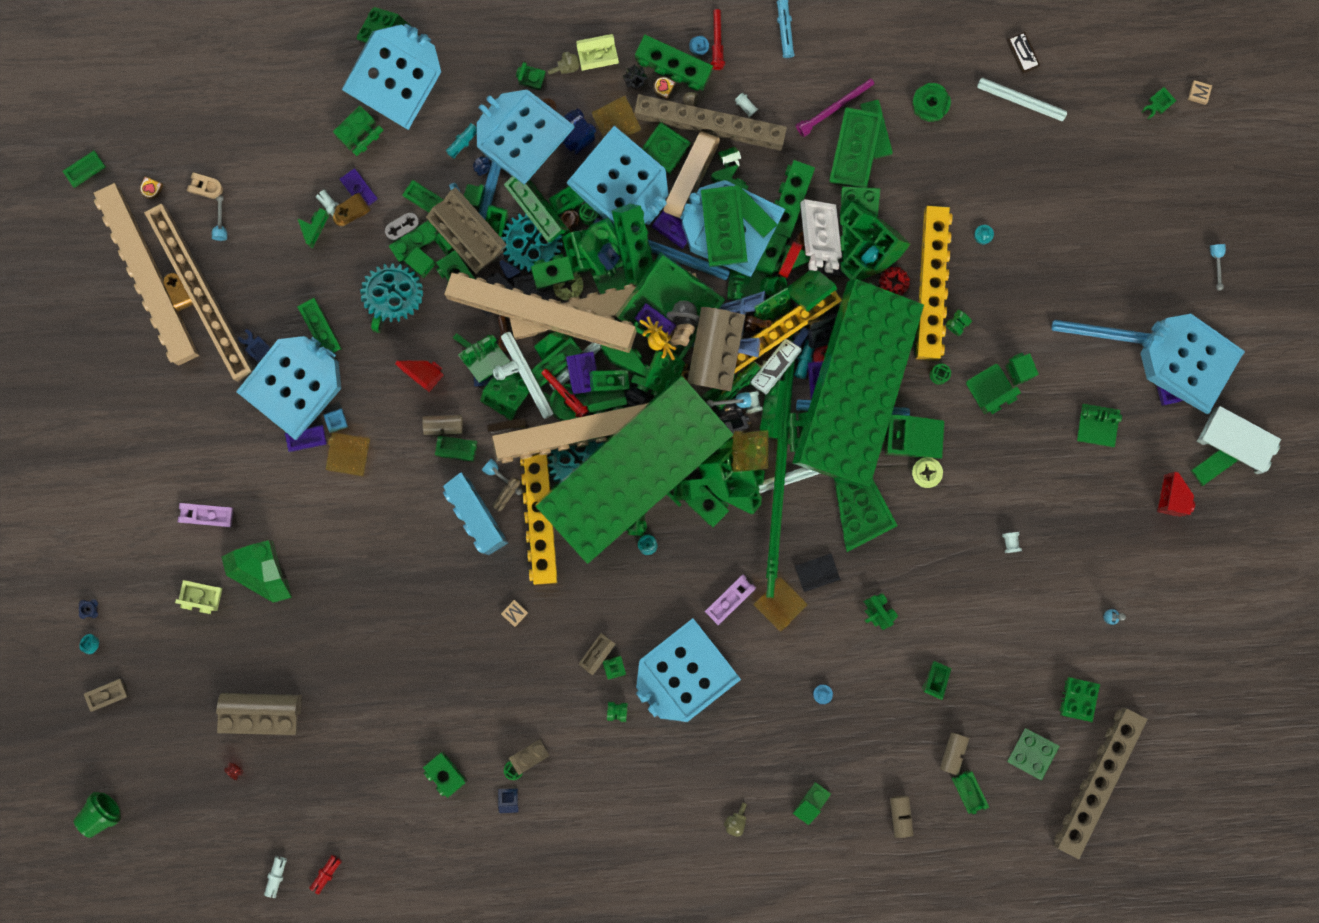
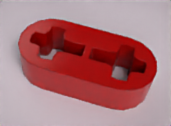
(790, 259)

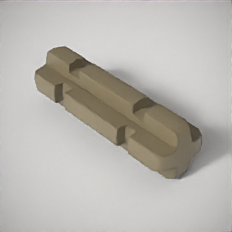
(506, 493)

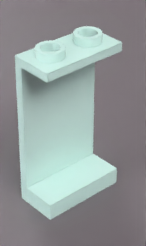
(1240, 439)

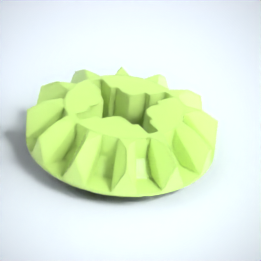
(566, 294)
(932, 465)

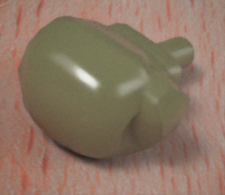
(568, 64)
(736, 823)

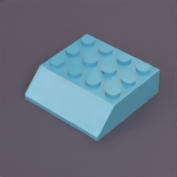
(473, 511)

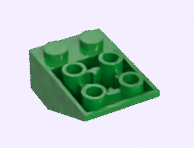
(626, 361)
(914, 437)

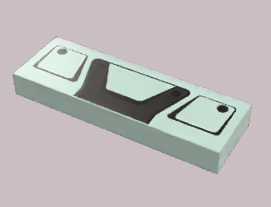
(775, 366)

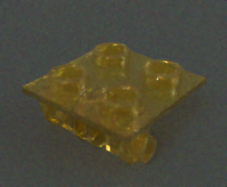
(616, 114)
(750, 451)
(347, 454)
(782, 607)

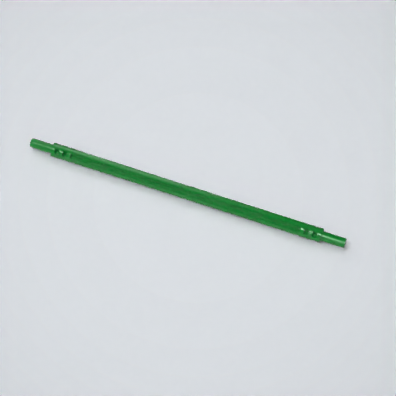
(779, 481)

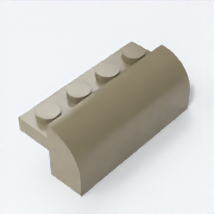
(466, 231)
(716, 348)
(258, 713)

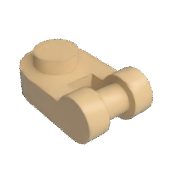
(211, 187)
(681, 334)

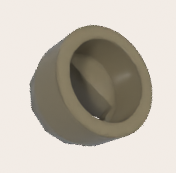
(690, 99)

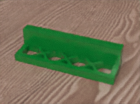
(537, 208)

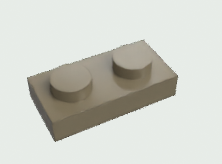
(596, 654)
(106, 695)
(529, 757)

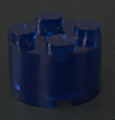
(581, 135)

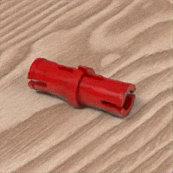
(325, 874)

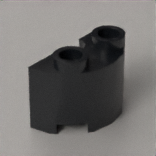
(733, 417)

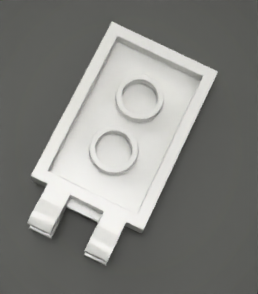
(821, 234)

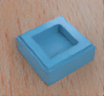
(336, 420)

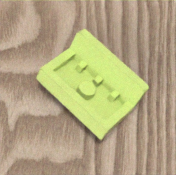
(597, 52)
(199, 596)

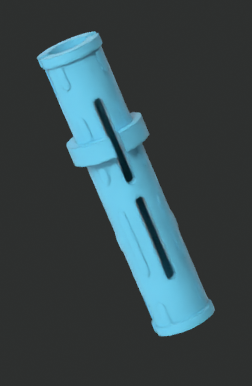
(785, 28)

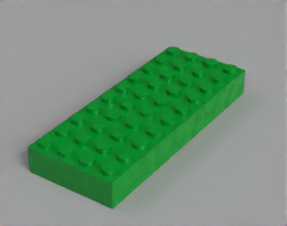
(858, 383)
(634, 469)

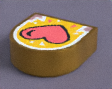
(663, 87)
(150, 188)

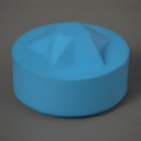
(699, 45)
(822, 694)

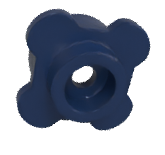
(481, 165)
(83, 605)

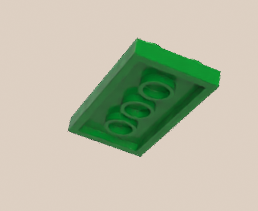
(856, 148)
(724, 226)

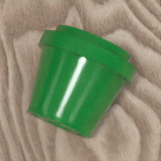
(97, 814)

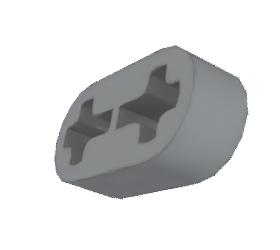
(399, 223)

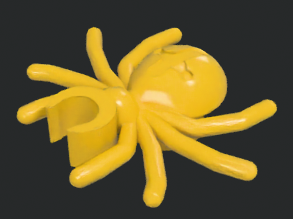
(657, 338)

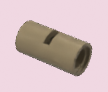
(442, 424)
(952, 757)
(901, 816)

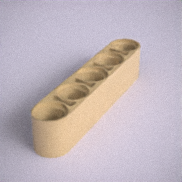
(691, 173)

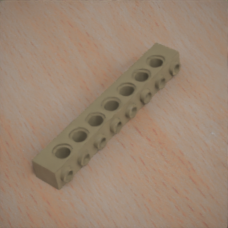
(710, 121)
(1110, 777)

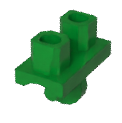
(877, 613)

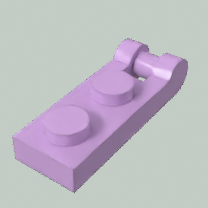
(206, 515)
(730, 600)

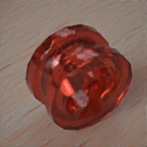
(233, 771)

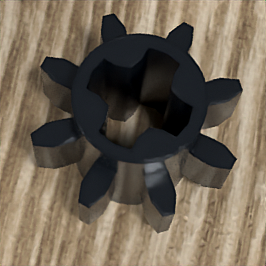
(634, 77)
(635, 396)

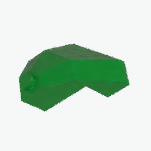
(862, 232)
(732, 487)
(258, 570)

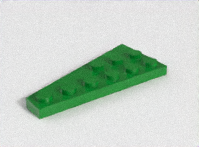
(862, 513)

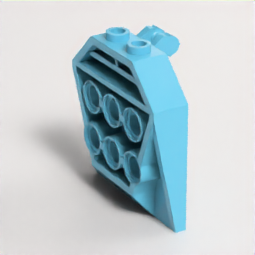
(417, 53)
(509, 113)
(605, 159)
(695, 234)
(1215, 369)
(284, 411)
(666, 700)

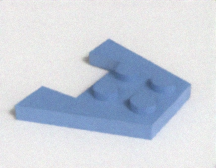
(747, 346)

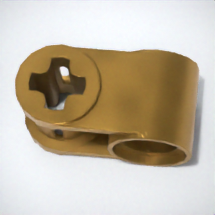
(353, 208)
(178, 294)

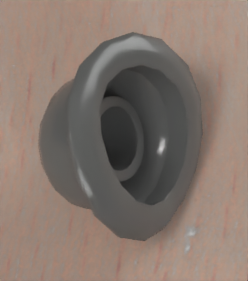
(683, 313)

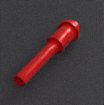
(717, 48)
(571, 400)

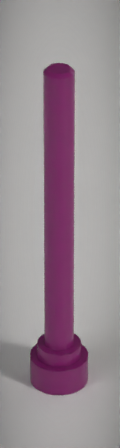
(805, 127)

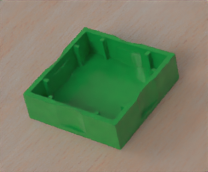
(662, 288)

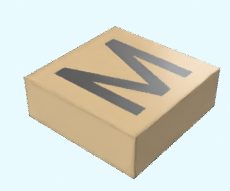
(1199, 92)
(514, 613)

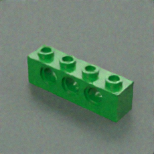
(668, 54)
(804, 174)
(627, 237)

